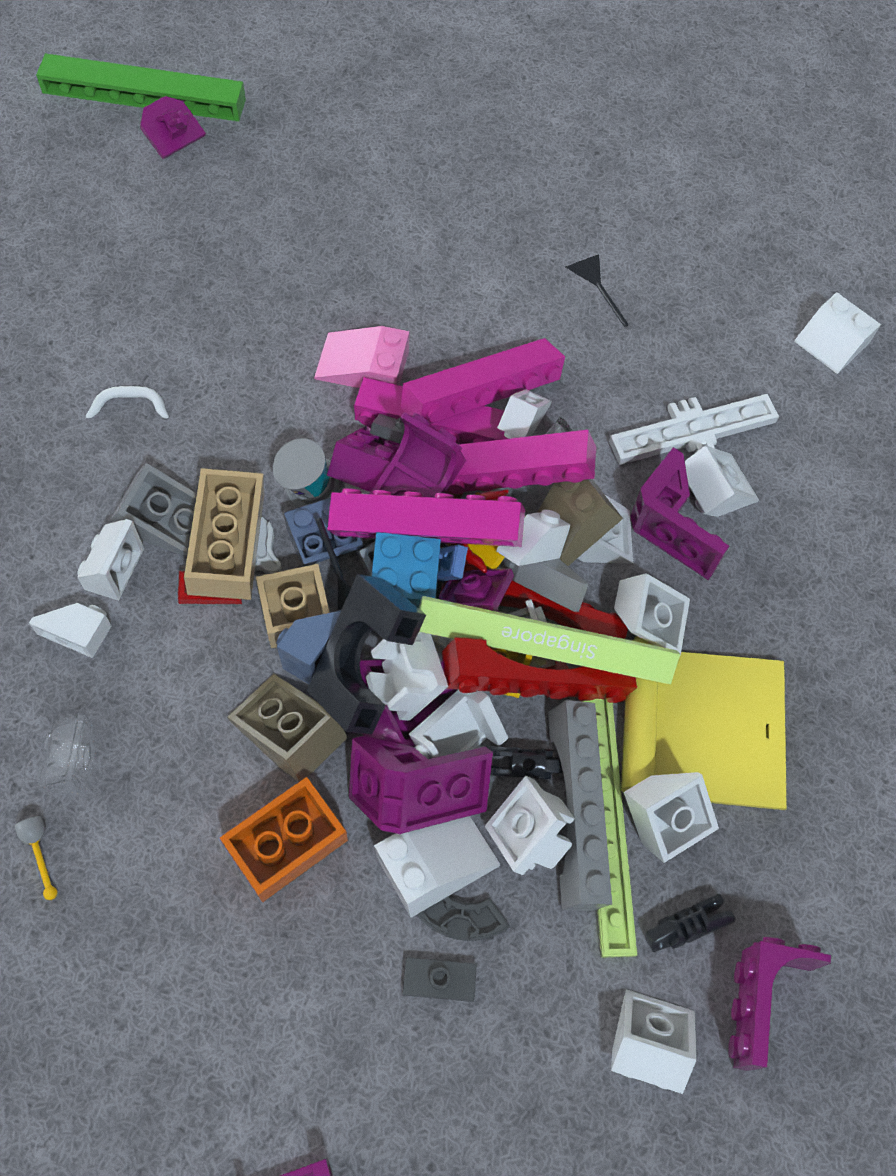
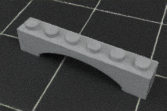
(586, 871)

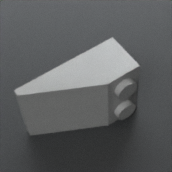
(159, 510)

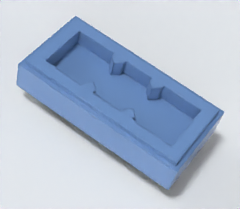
(451, 563)

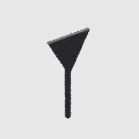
(590, 271)
(343, 586)

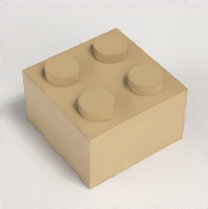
(291, 597)

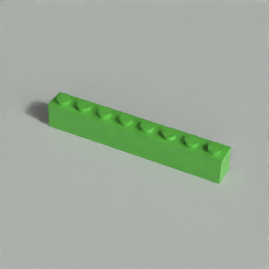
(140, 86)

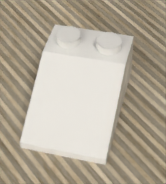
(435, 862)

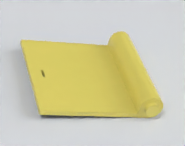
(712, 725)

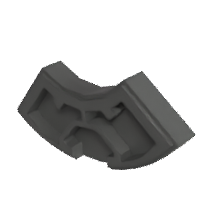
(464, 920)

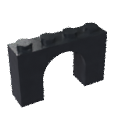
(338, 678)

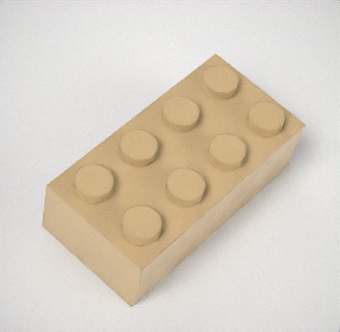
(225, 534)

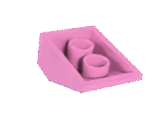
(361, 353)

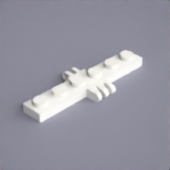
(692, 428)

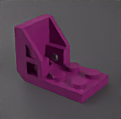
(659, 521)
(409, 792)

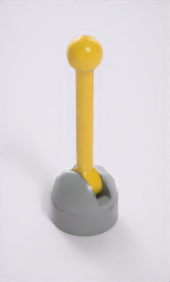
(31, 832)

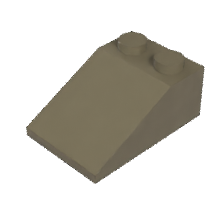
(586, 511)
(288, 727)

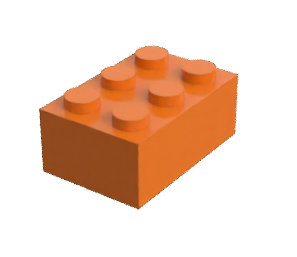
(284, 839)

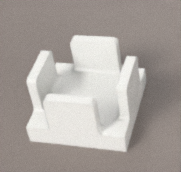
(411, 675)
(529, 827)

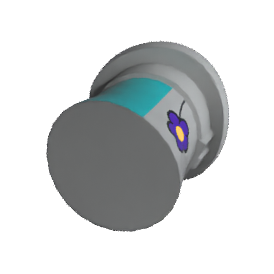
(303, 472)

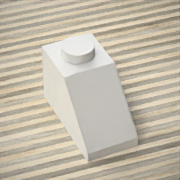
(523, 414)
(542, 539)
(74, 627)

